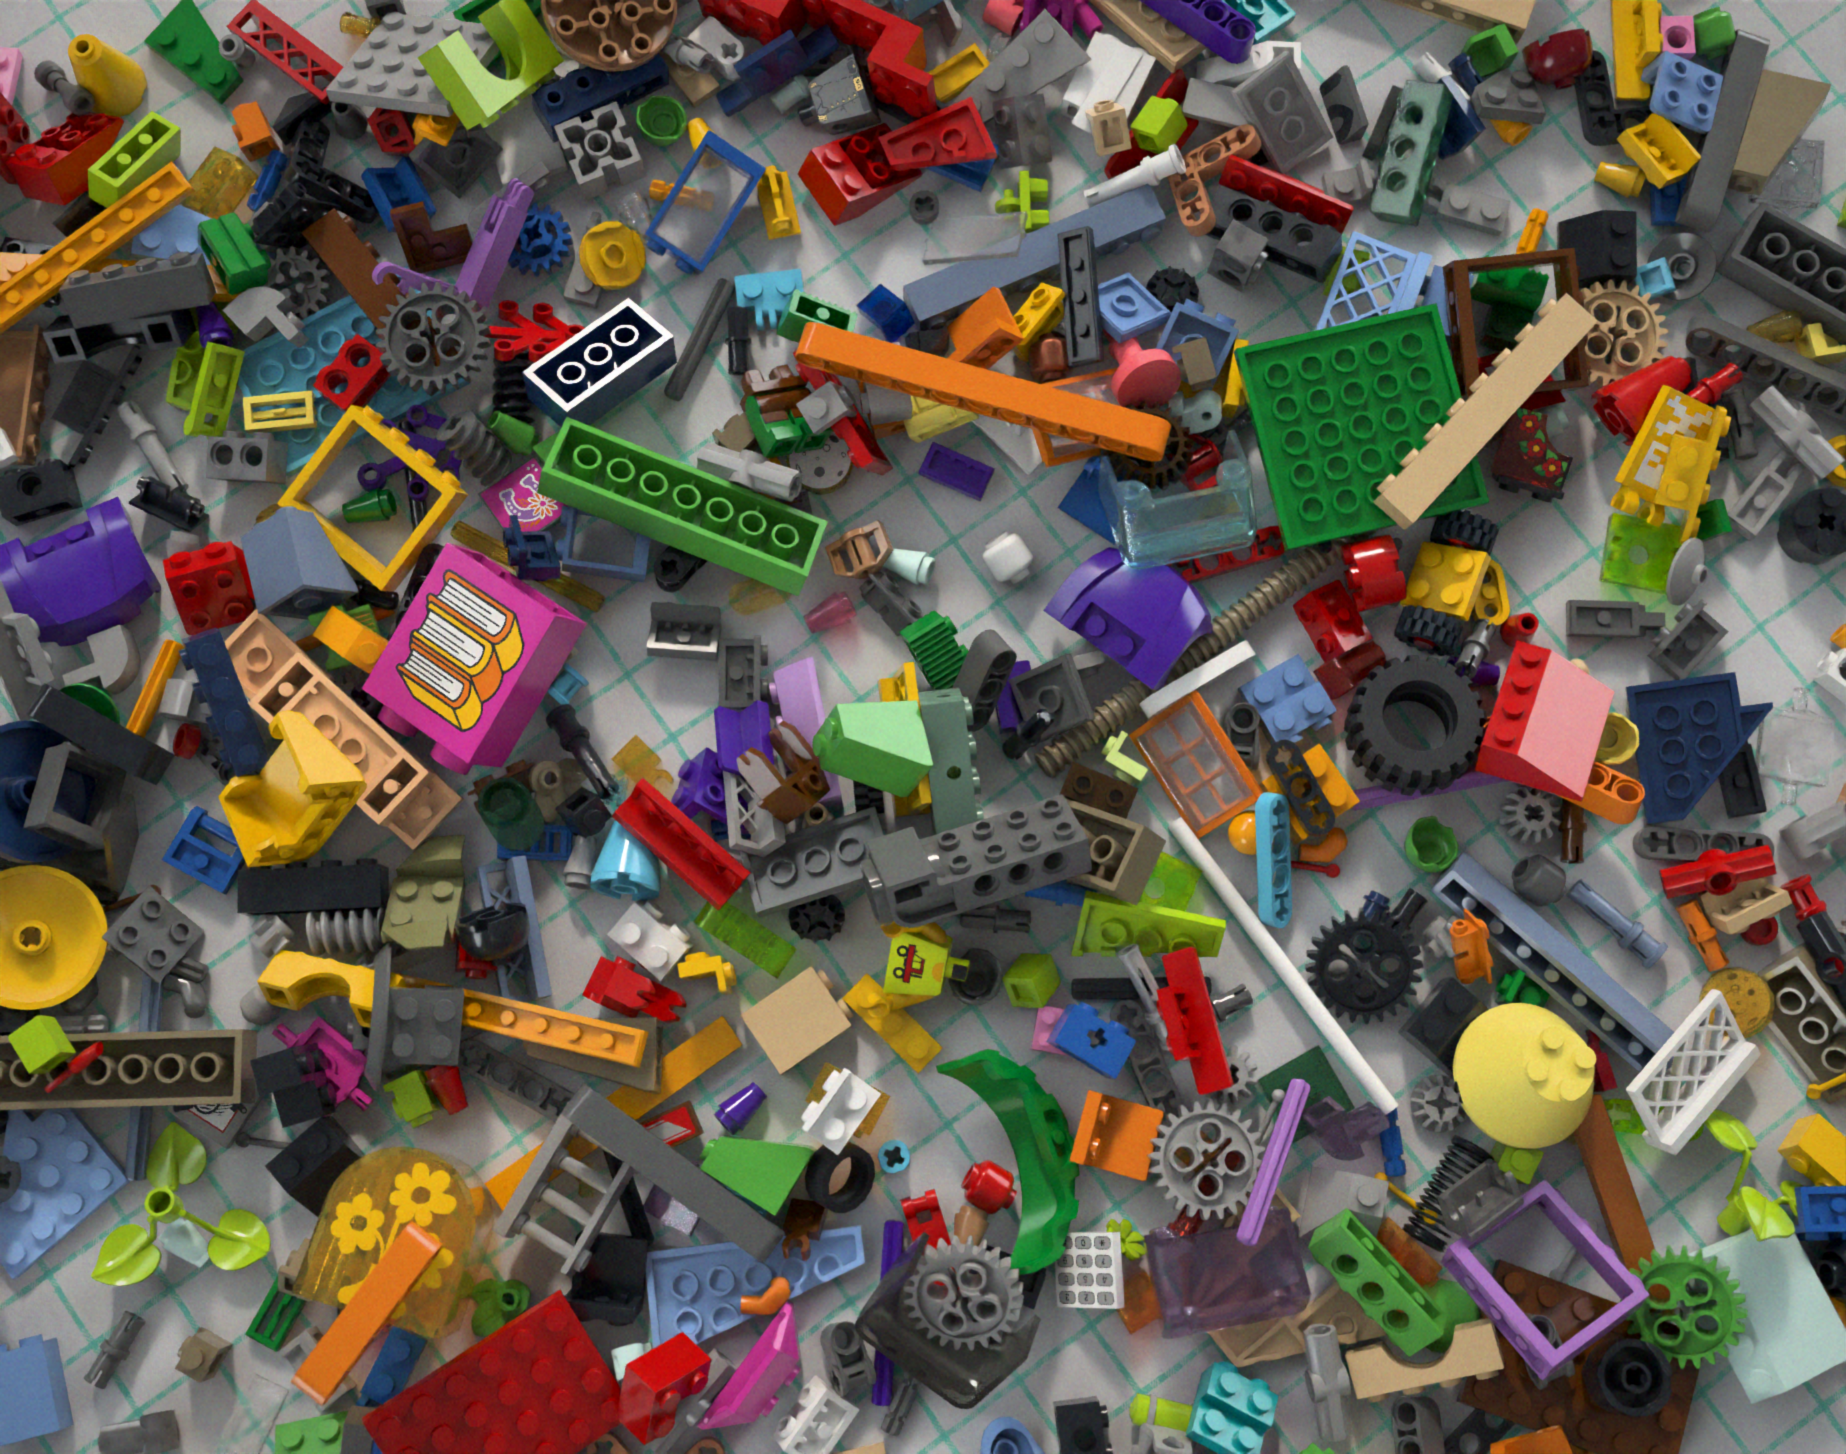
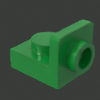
(1520, 989)

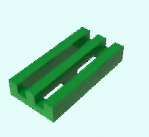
(287, 1326)

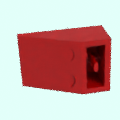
(58, 162)
(853, 175)

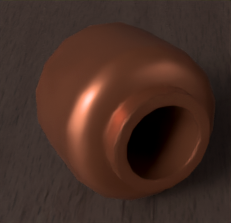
(1049, 358)

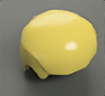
(1617, 741)

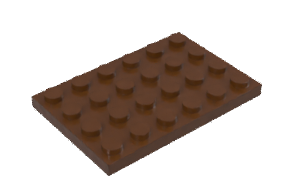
(1566, 1399)

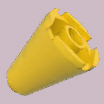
(108, 75)

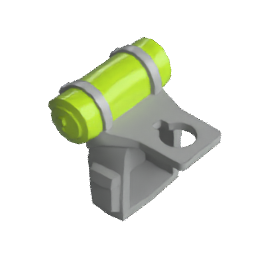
(1161, 1425)

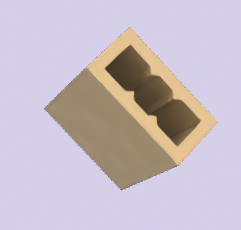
(798, 1019)

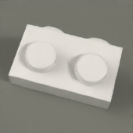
(651, 938)

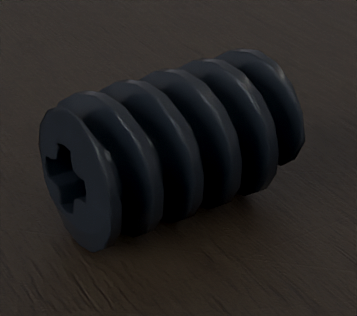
(511, 388)

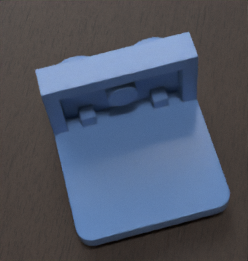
(1683, 91)

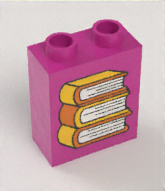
(471, 660)

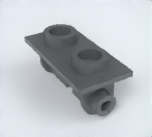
(884, 593)

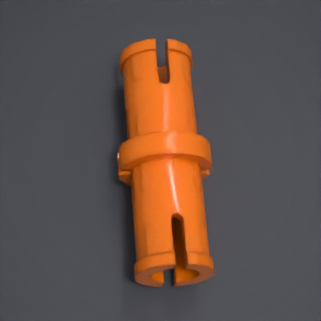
(1702, 935)

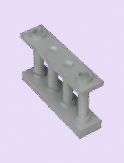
(536, 1188)

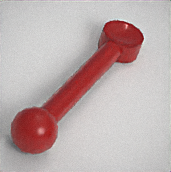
(1331, 870)

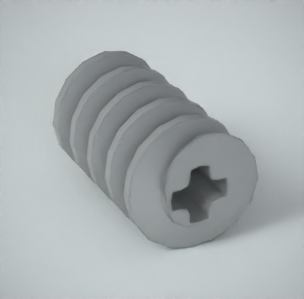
(345, 933)

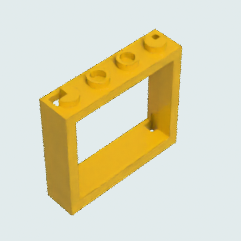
(452, 496)

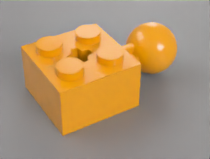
(1334, 786)

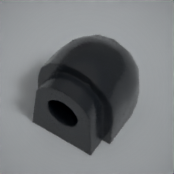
(929, 341)

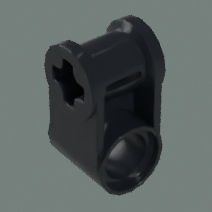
(685, 566)

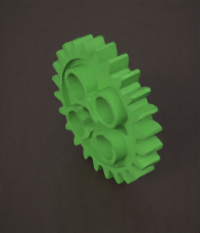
(1691, 1340)

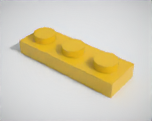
(896, 1029)

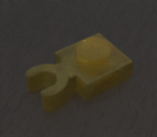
(640, 762)

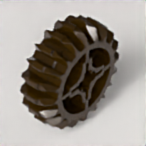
(1146, 472)

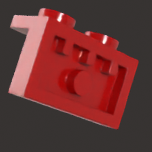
(1332, 621)

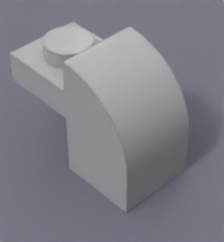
(263, 308)
(115, 661)
(181, 703)

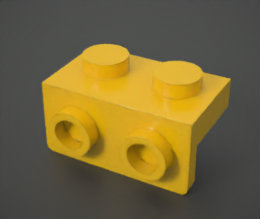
(1659, 150)
(1038, 316)
(702, 966)

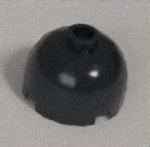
(494, 933)

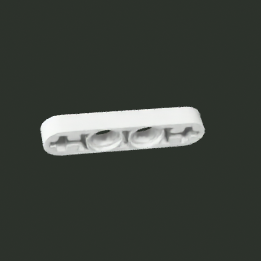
(1197, 679)

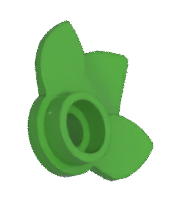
(494, 1305)

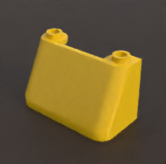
(295, 797)

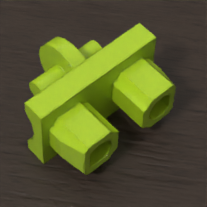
(1028, 191)

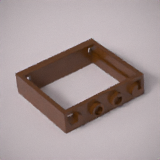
(1461, 316)

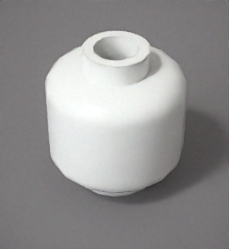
(1008, 557)

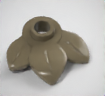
(565, 781)

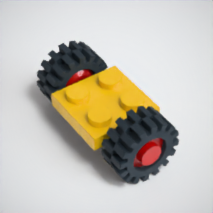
(1446, 582)

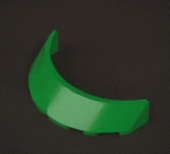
(1040, 1147)

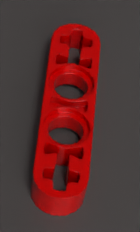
(1228, 563)

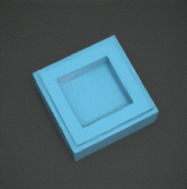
(1655, 279)

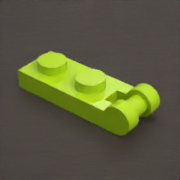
(214, 390)

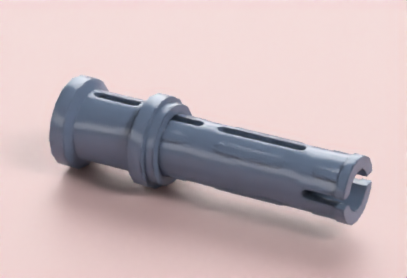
(1629, 933)

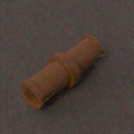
(1572, 833)

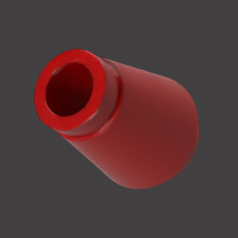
(1519, 627)
(447, 1087)

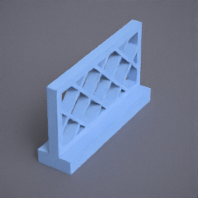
(1403, 295)

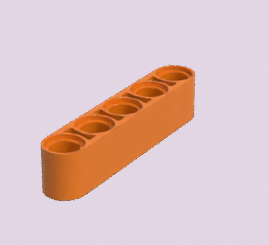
(1609, 794)
(366, 1313)

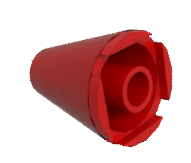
(1627, 401)

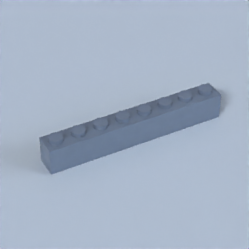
(954, 289)
(1554, 962)

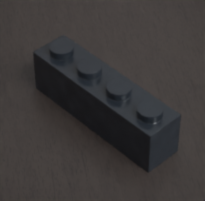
(307, 889)

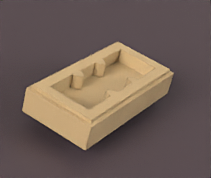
(691, 83)

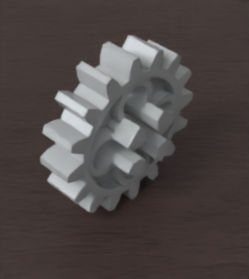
(300, 268)

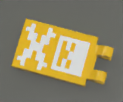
(1642, 468)

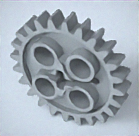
(1185, 1133)
(993, 1283)

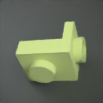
(1122, 766)

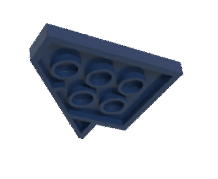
(1687, 738)

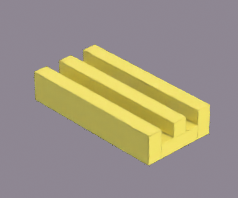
(280, 425)

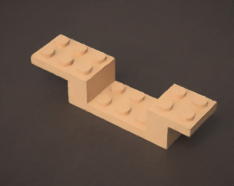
(283, 677)

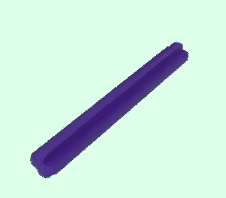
(884, 1366)

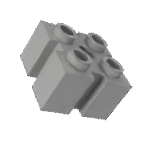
(606, 134)

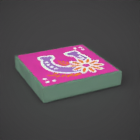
(518, 496)

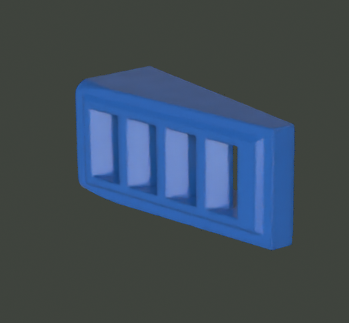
(505, 854)

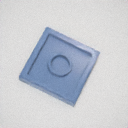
(1129, 308)

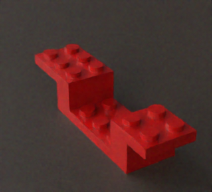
(893, 44)

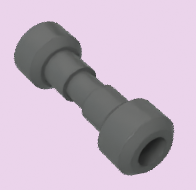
(75, 97)

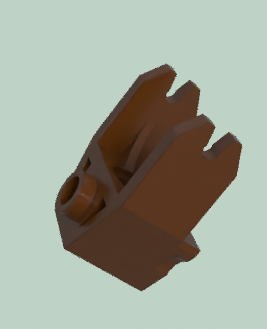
(797, 792)

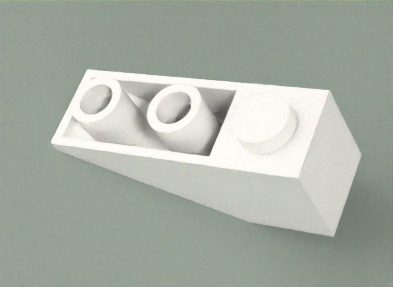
(1232, 75)

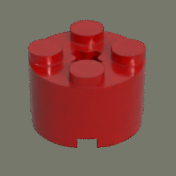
(1373, 572)

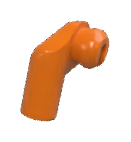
(1327, 851)
(770, 1301)

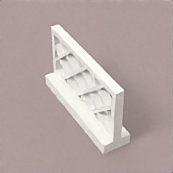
(1705, 1082)

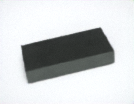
(1382, 124)

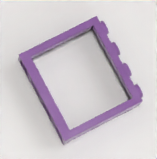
(1509, 1317)

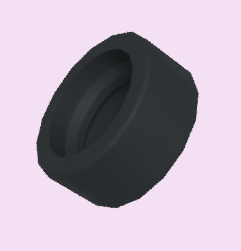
(855, 1188)

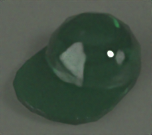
(510, 813)

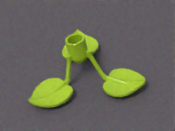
(177, 1159)
(1750, 1207)

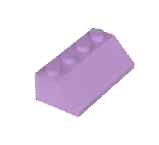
(802, 706)

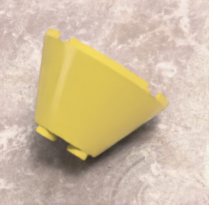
(1524, 1075)

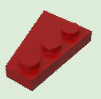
(940, 139)

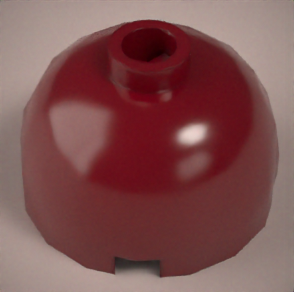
(1560, 58)

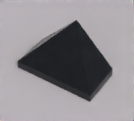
(295, 111)

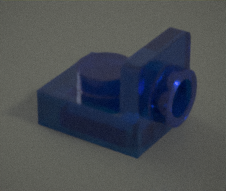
(886, 313)

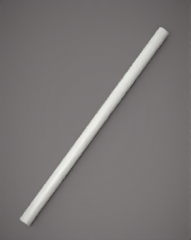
(1283, 966)

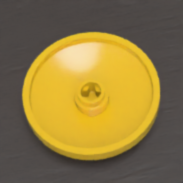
(47, 936)

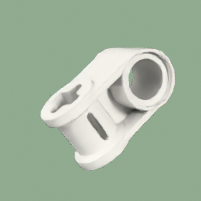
(723, 46)

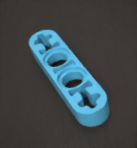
(1273, 821)

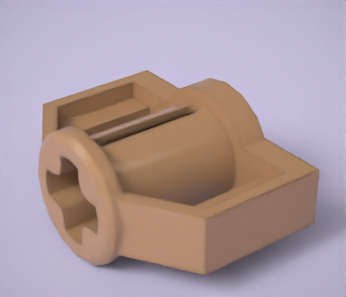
(860, 551)

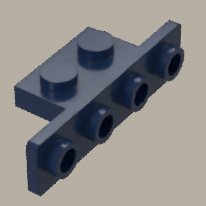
(773, 66)

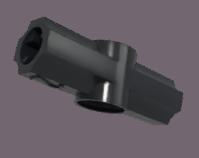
(1826, 946)

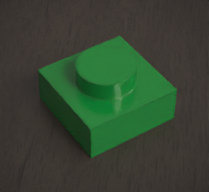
(1713, 520)

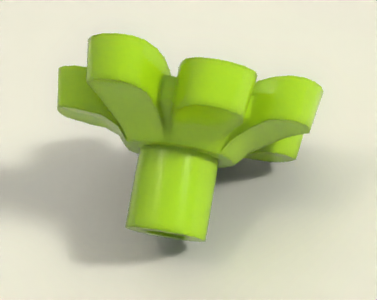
(1129, 1241)

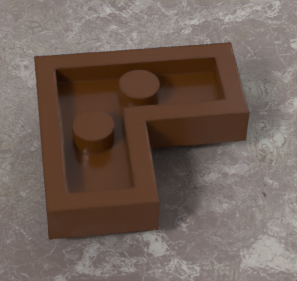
(423, 246)

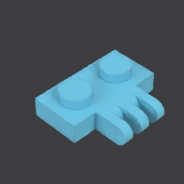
(767, 293)

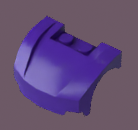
(80, 576)
(1132, 614)

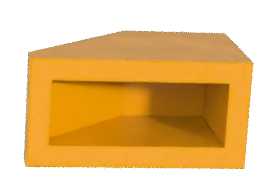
(350, 639)

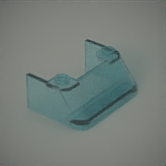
(1183, 524)

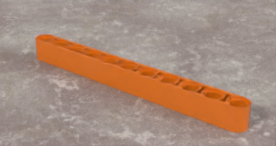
(983, 391)

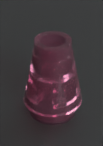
(830, 613)

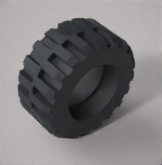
(1433, 687)

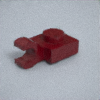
(1603, 1074)

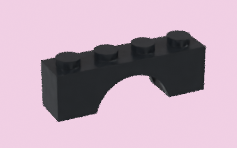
(157, 331)

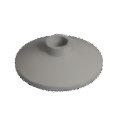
(1686, 571)

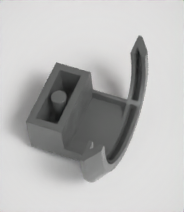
(411, 1023)

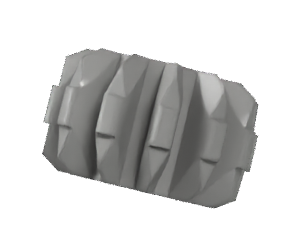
(1516, 812)
(1239, 1075)

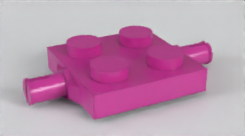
(344, 1063)

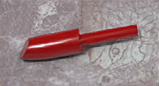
(77, 1065)

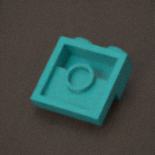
(1266, 15)
(1231, 1411)

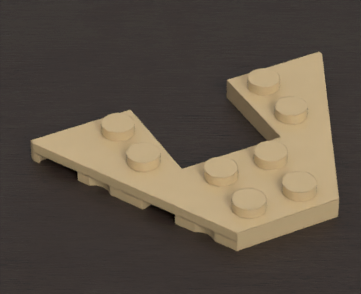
(1284, 1336)

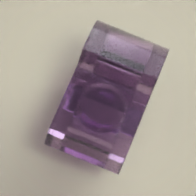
(1343, 1132)

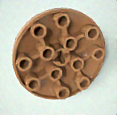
(610, 32)

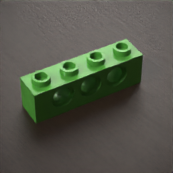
(1346, 1235)

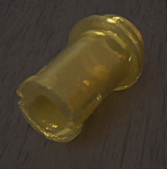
(358, 25)

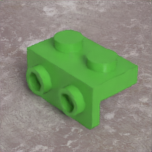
(311, 1435)

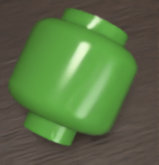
(1713, 33)

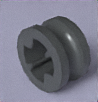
(922, 198)

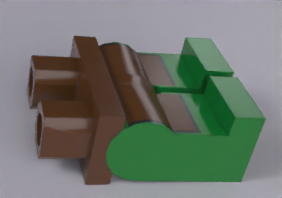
(775, 415)

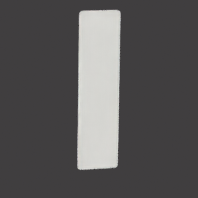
(1109, 82)

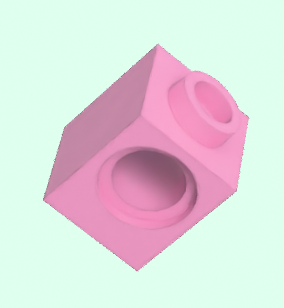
(1680, 33)

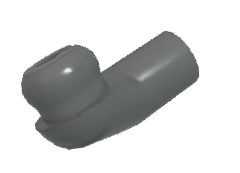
(191, 993)
(82, 999)

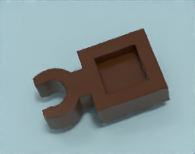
(802, 1223)

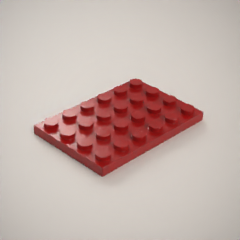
(514, 1392)

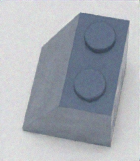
(294, 566)

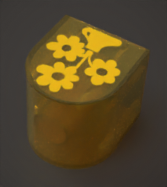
(371, 1209)

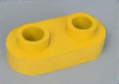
(1492, 595)

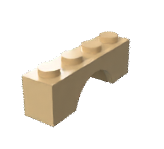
(1380, 1371)

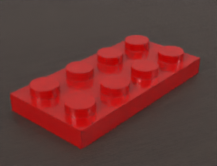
(864, 448)

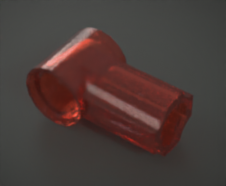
(1344, 673)

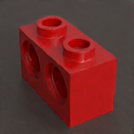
(362, 381)

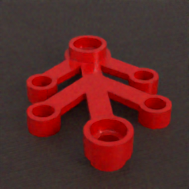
(527, 333)

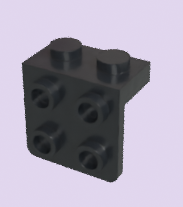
(612, 1281)

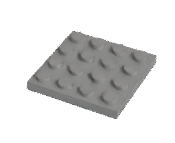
(387, 65)

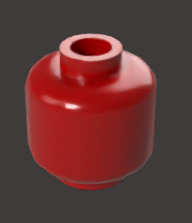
(989, 1187)

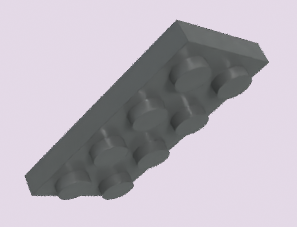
(812, 863)

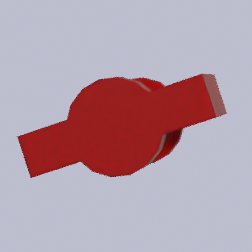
(1203, 460)

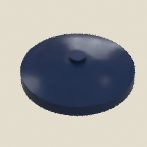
(20, 762)

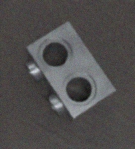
(1238, 256)
(246, 460)

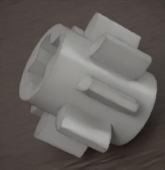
(272, 935)
(1439, 936)

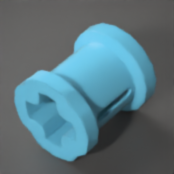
(566, 685)
(890, 1145)

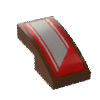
(675, 1124)

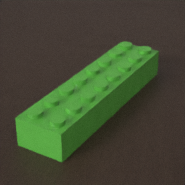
(681, 506)

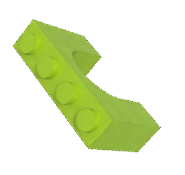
(475, 91)

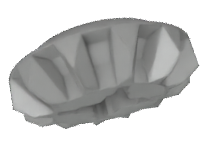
(1426, 1114)

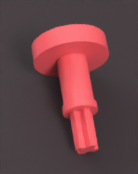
(1142, 374)

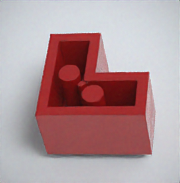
(656, 1385)

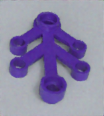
(395, 464)

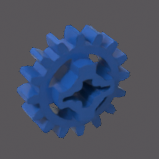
(545, 251)

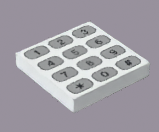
(1090, 1271)

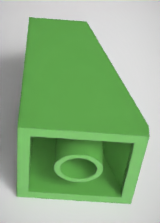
(875, 745)
(757, 1168)

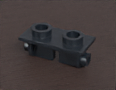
(179, 510)

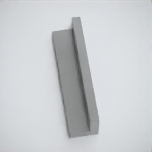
(765, 829)

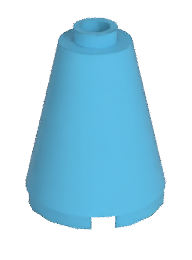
(626, 867)

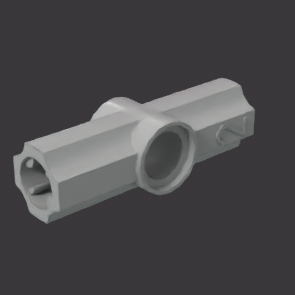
(1796, 433)
(750, 471)
(1327, 1382)
(694, 1406)

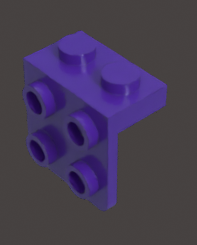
(703, 788)

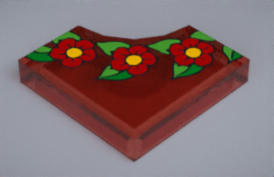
(1527, 452)

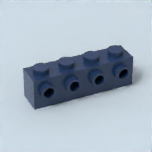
(593, 88)
(226, 701)

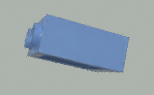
(565, 551)

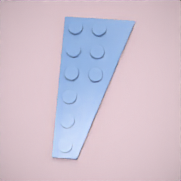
(702, 1285)

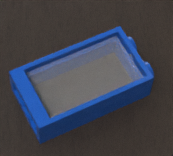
(703, 204)

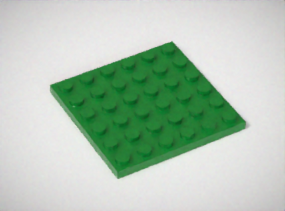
(1342, 414)

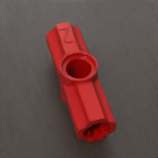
(1717, 872)

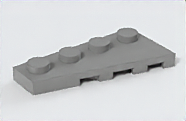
(1026, 65)

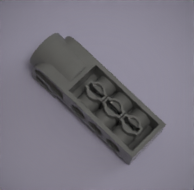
(973, 864)

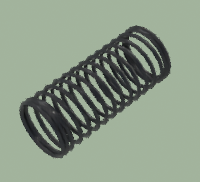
(1417, 1231)

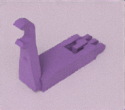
(487, 254)

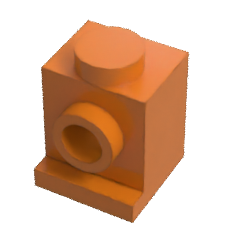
(253, 131)

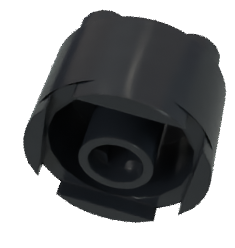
(1814, 527)
(1648, 1377)

